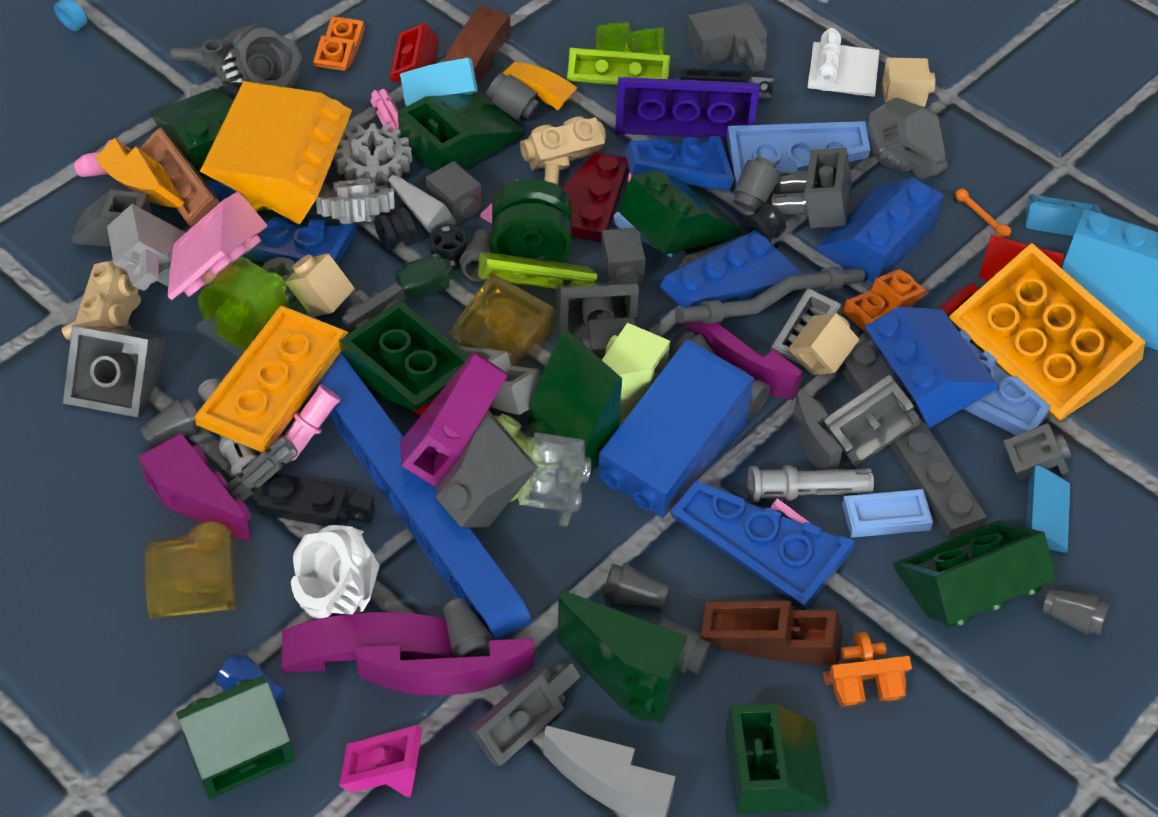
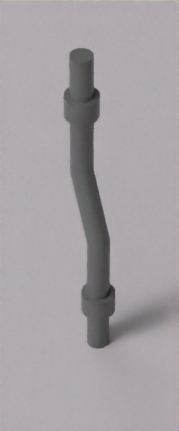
(714, 311)

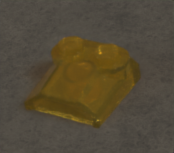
(503, 319)
(191, 572)

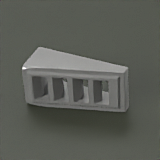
(424, 207)
(811, 302)

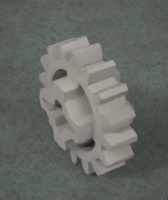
(373, 154)
(355, 200)

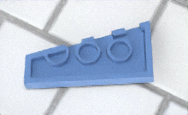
(792, 144)

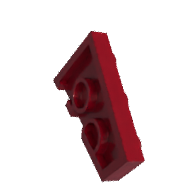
(595, 194)

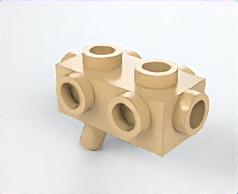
(557, 146)
(106, 300)

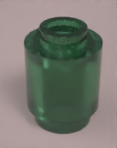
(424, 276)

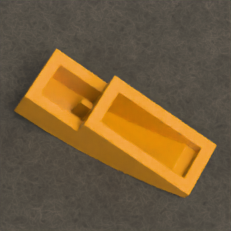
(139, 173)

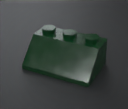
(977, 571)

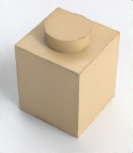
(908, 80)
(319, 284)
(824, 343)

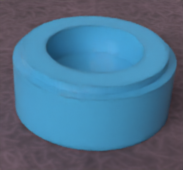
(70, 14)

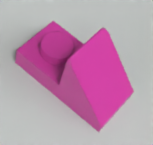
(382, 761)

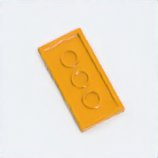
(271, 379)

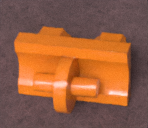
(848, 677)

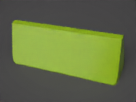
(606, 66)
(533, 271)

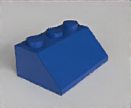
(884, 227)
(930, 361)

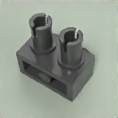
(822, 189)

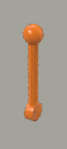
(1003, 231)

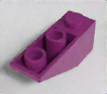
(451, 419)
(187, 486)

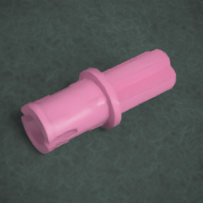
(311, 418)

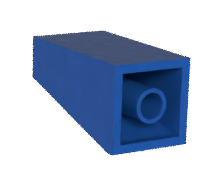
(677, 429)

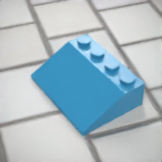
(1119, 269)

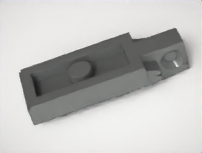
(524, 712)

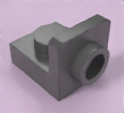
(1037, 448)

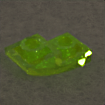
(620, 38)

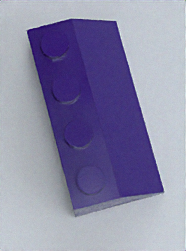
(683, 107)

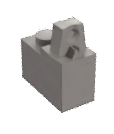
(142, 246)

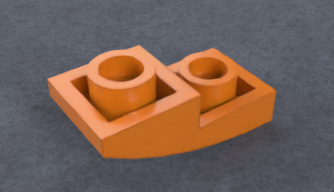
(340, 44)
(886, 294)

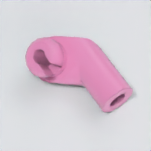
(89, 166)

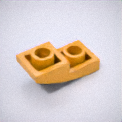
(550, 87)

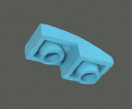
(439, 79)

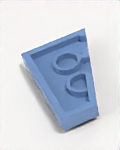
(1012, 404)

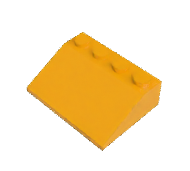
(277, 146)
(1049, 332)

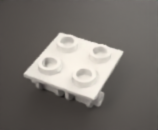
(842, 67)

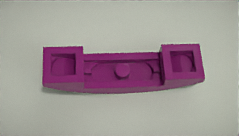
(771, 369)
(336, 637)
(445, 676)

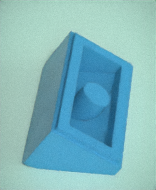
(1055, 214)
(1049, 507)

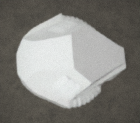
(333, 572)

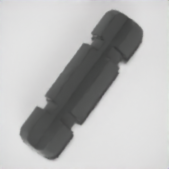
(262, 468)

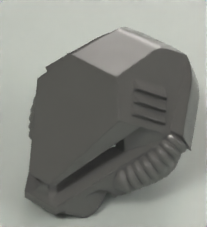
(261, 58)
(905, 125)

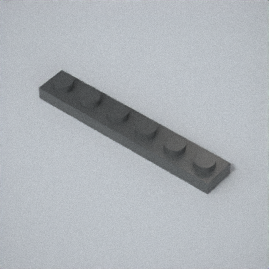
(919, 452)

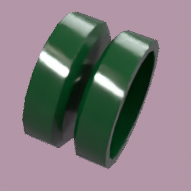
(532, 221)

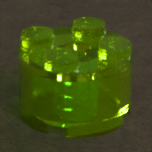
(240, 295)

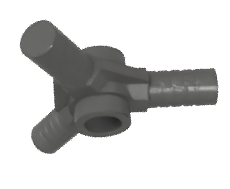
(209, 55)

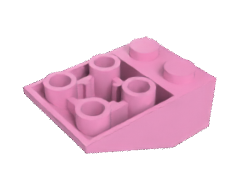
(213, 245)

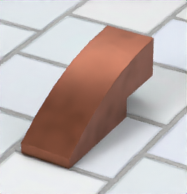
(481, 39)
(774, 631)

